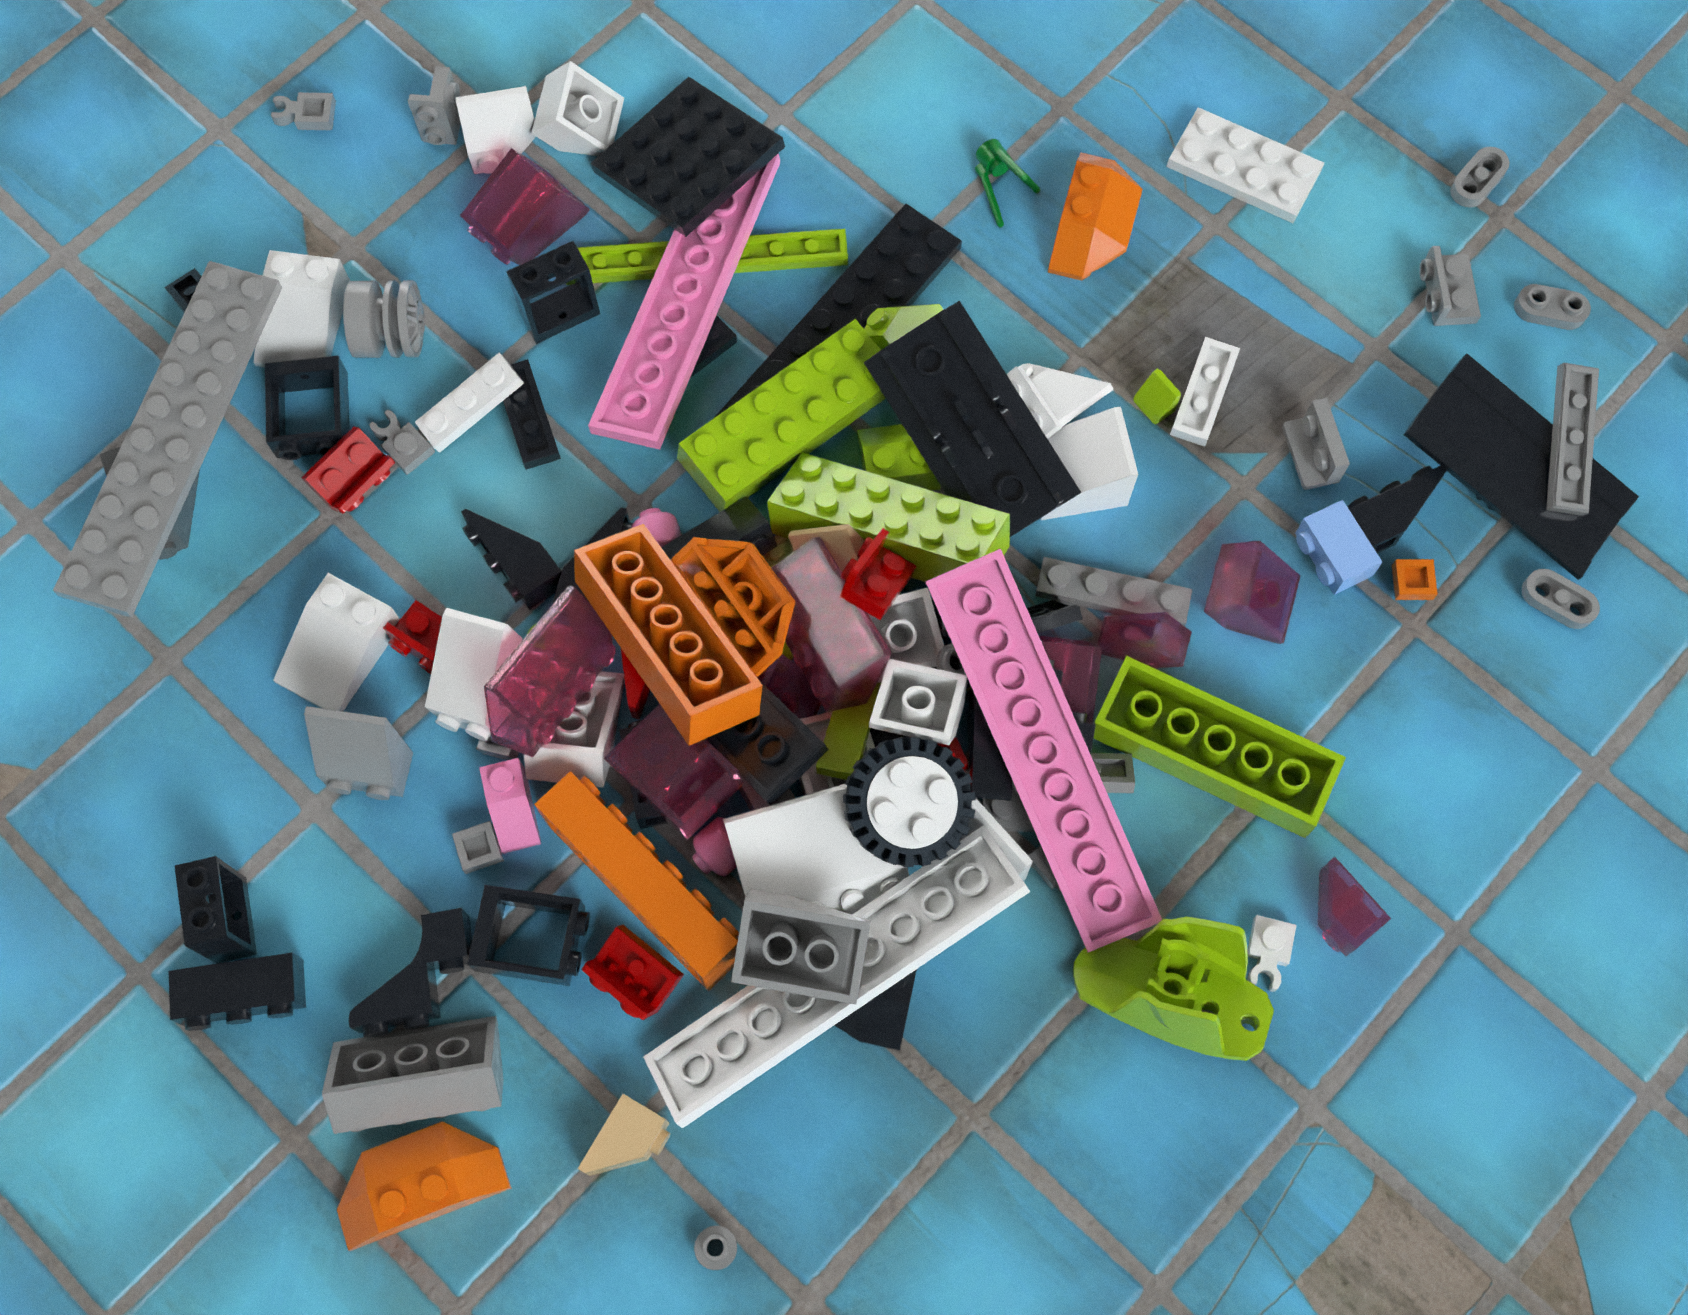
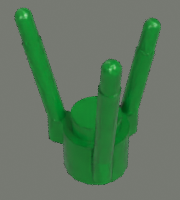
(996, 161)

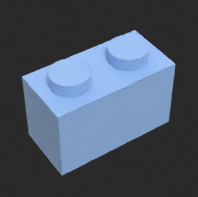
(1337, 547)

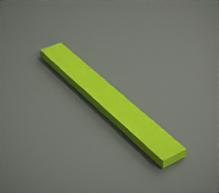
(761, 253)

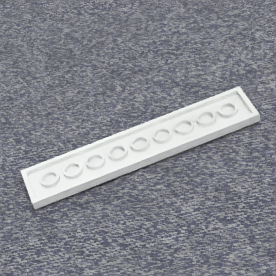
(768, 1025)

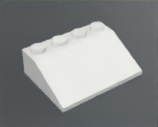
(809, 853)

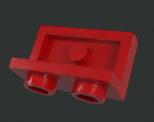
(632, 973)

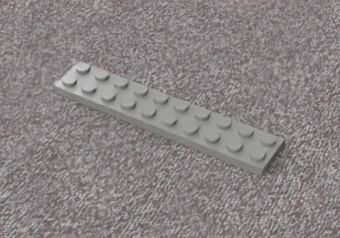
(168, 440)

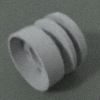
(383, 319)

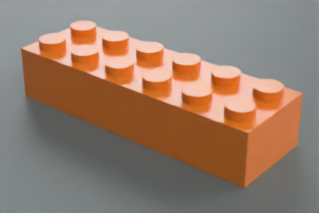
(667, 634)
(639, 880)

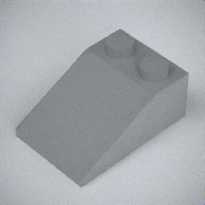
(357, 753)
(800, 947)

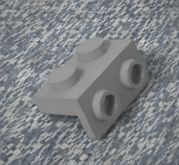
(438, 113)

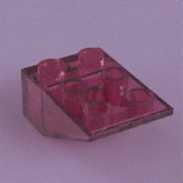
(674, 778)

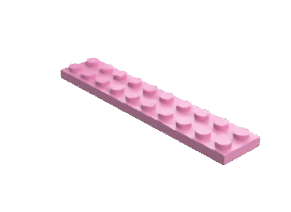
(677, 319)
(1044, 750)

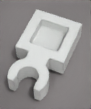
(1272, 945)

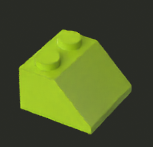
(894, 455)

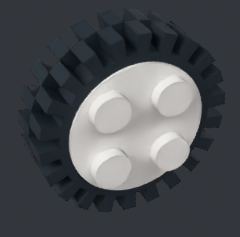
(909, 801)

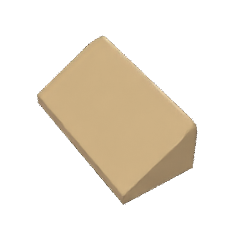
(840, 541)

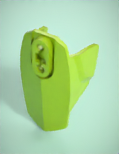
(1172, 977)

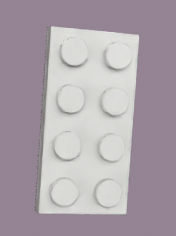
(1245, 165)

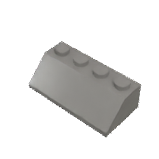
(414, 1075)

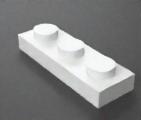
(1205, 391)
(469, 402)

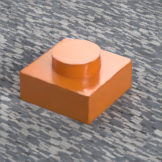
(1414, 579)

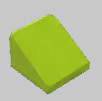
(1157, 397)

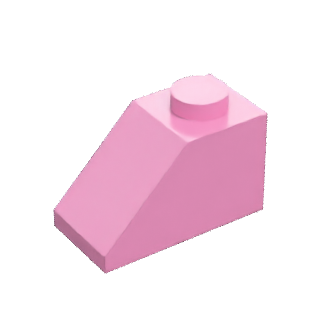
(510, 805)

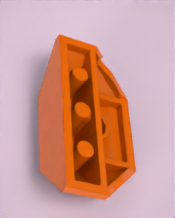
(1094, 217)
(740, 596)
(417, 1181)

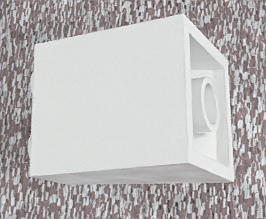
(1098, 460)
(464, 661)

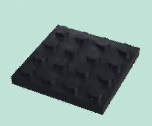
(687, 156)

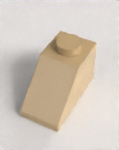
(626, 1138)

